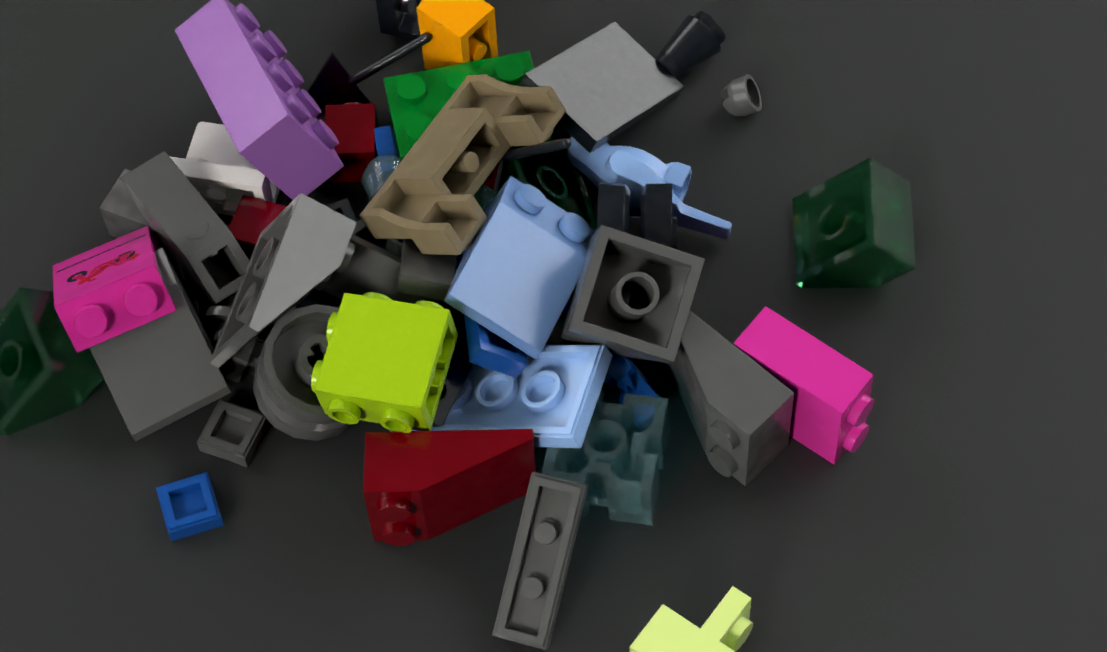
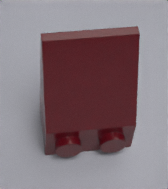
(441, 479)

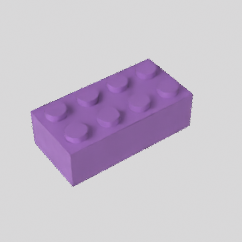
(260, 97)

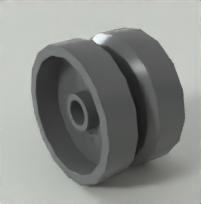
(285, 375)

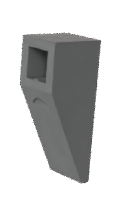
(187, 229)

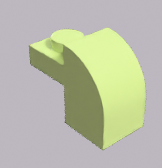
(722, 631)

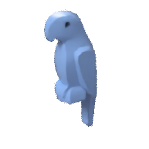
(640, 168)

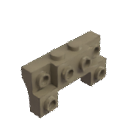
(436, 181)

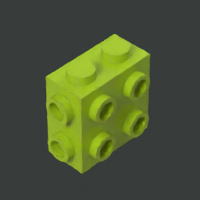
(385, 362)

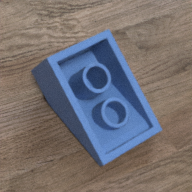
(521, 266)

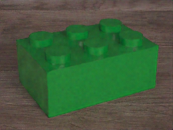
(419, 96)

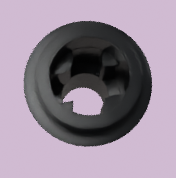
(692, 44)

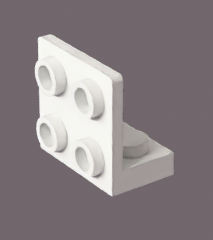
(221, 172)

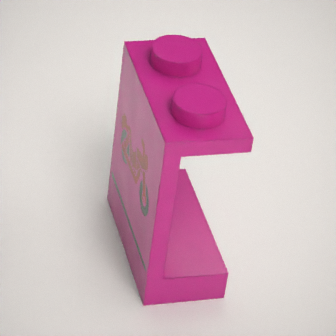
(110, 289)

